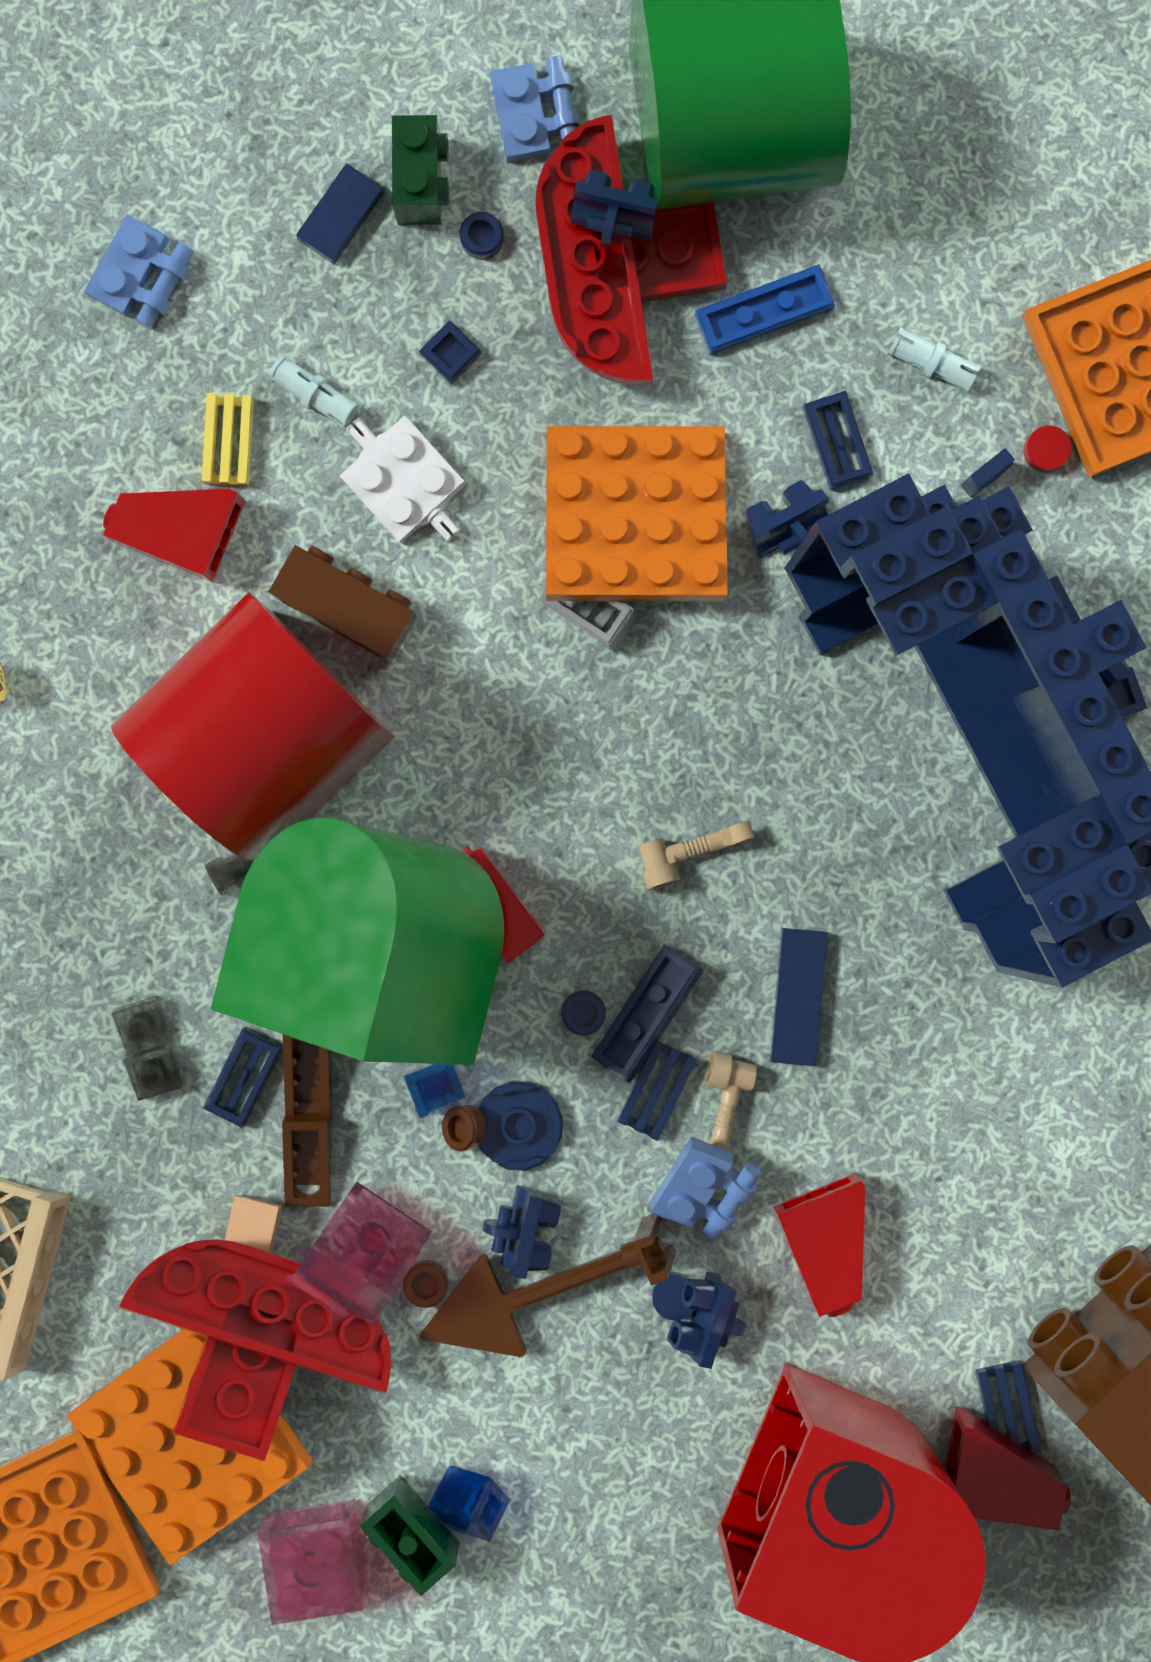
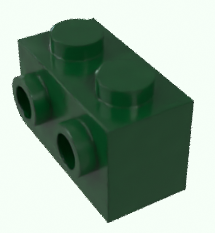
(416, 170)
(410, 1535)

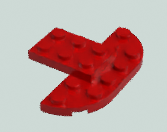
(600, 290)
(257, 1330)

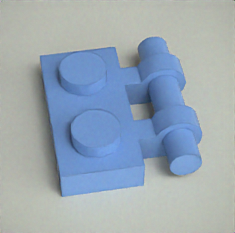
(520, 108)
(127, 267)
(693, 1181)

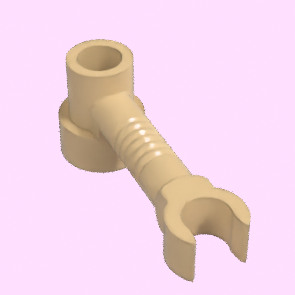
(662, 860)
(731, 1078)

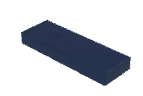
(798, 996)
(647, 1013)

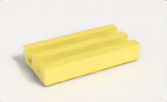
(229, 402)

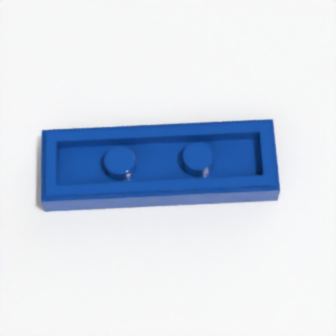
(764, 309)

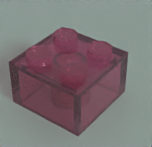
(364, 1253)
(313, 1562)

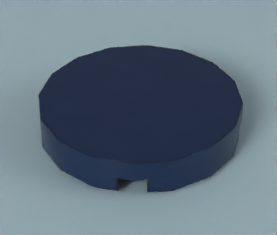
(528, 1114)

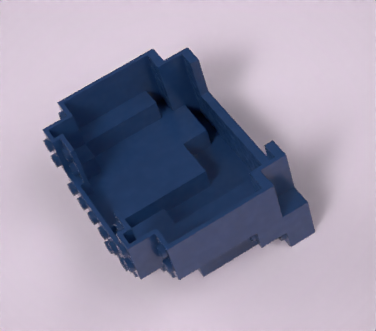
(1026, 702)

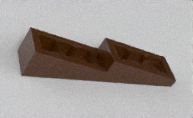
(307, 1122)

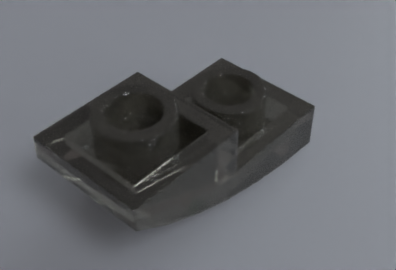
(148, 1048)

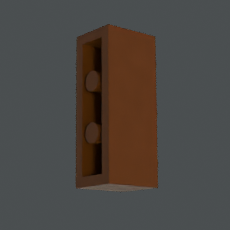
(344, 601)

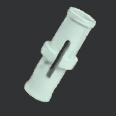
(934, 359)
(313, 391)

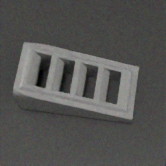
(618, 631)

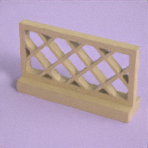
(31, 1271)

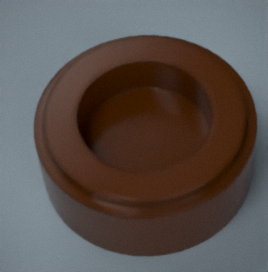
(464, 1127)
(426, 1283)

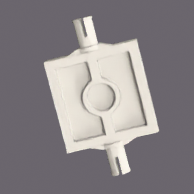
(403, 479)

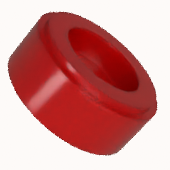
(1047, 449)

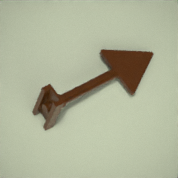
(481, 1313)

